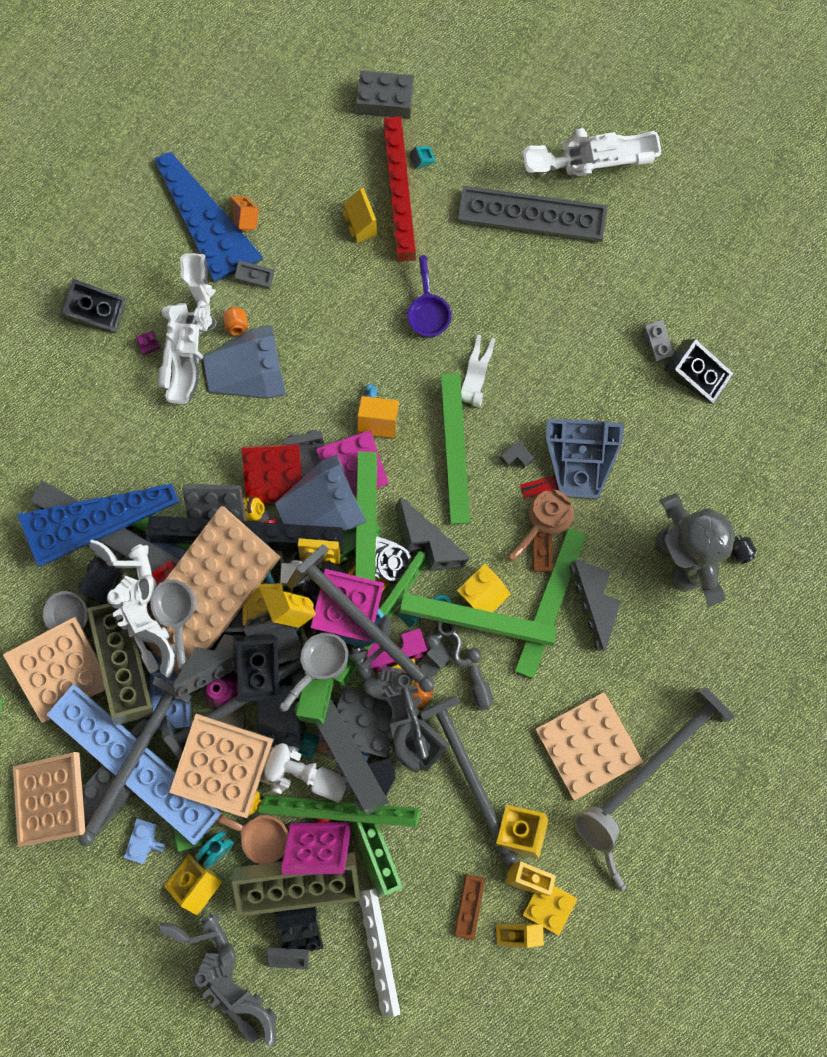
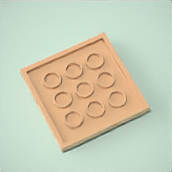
(53, 664)
(589, 746)
(221, 765)
(48, 800)

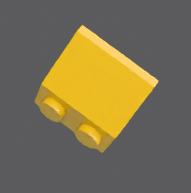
(360, 216)
(483, 590)
(287, 607)
(522, 831)
(192, 884)

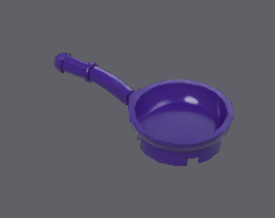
(429, 313)

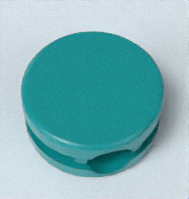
(214, 850)

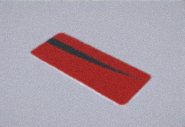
(538, 486)

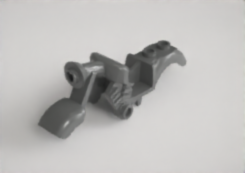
(395, 688)
(217, 975)

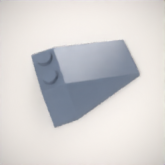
(246, 366)
(583, 454)
(322, 499)

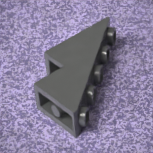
(422, 535)
(599, 607)
(205, 667)

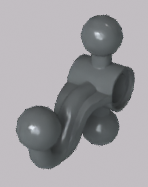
(433, 642)

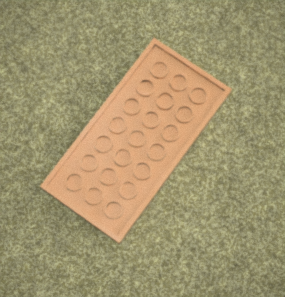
(224, 572)

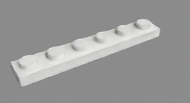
(379, 953)

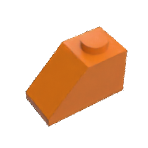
(243, 212)

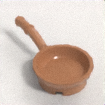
(549, 513)
(262, 838)

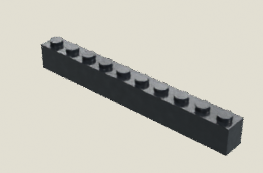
(276, 535)

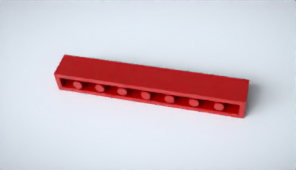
(399, 189)

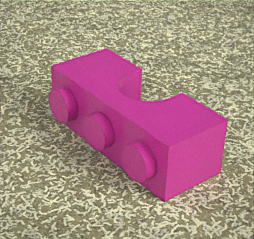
(413, 647)

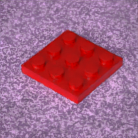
(271, 470)

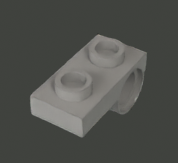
(658, 339)

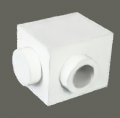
(287, 570)

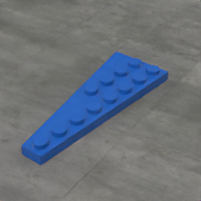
(208, 224)
(72, 526)

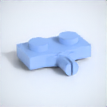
(142, 841)

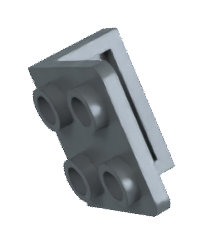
(308, 448)

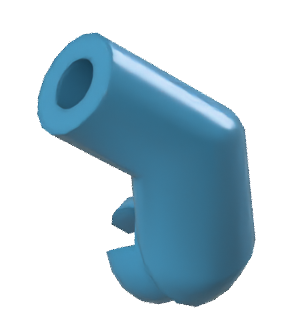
(371, 390)

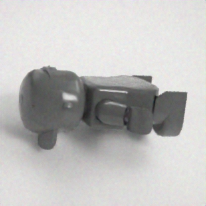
(696, 546)

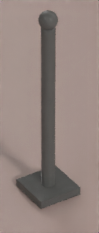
(309, 568)
(712, 706)
(440, 709)
(177, 740)
(131, 761)

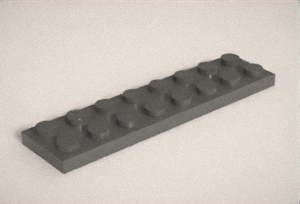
(532, 213)

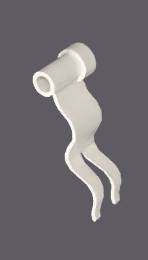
(476, 374)

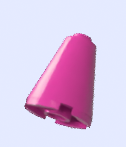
(216, 697)

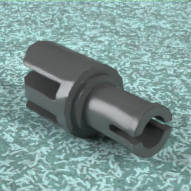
(480, 689)

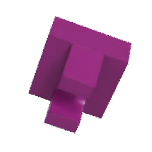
(148, 342)

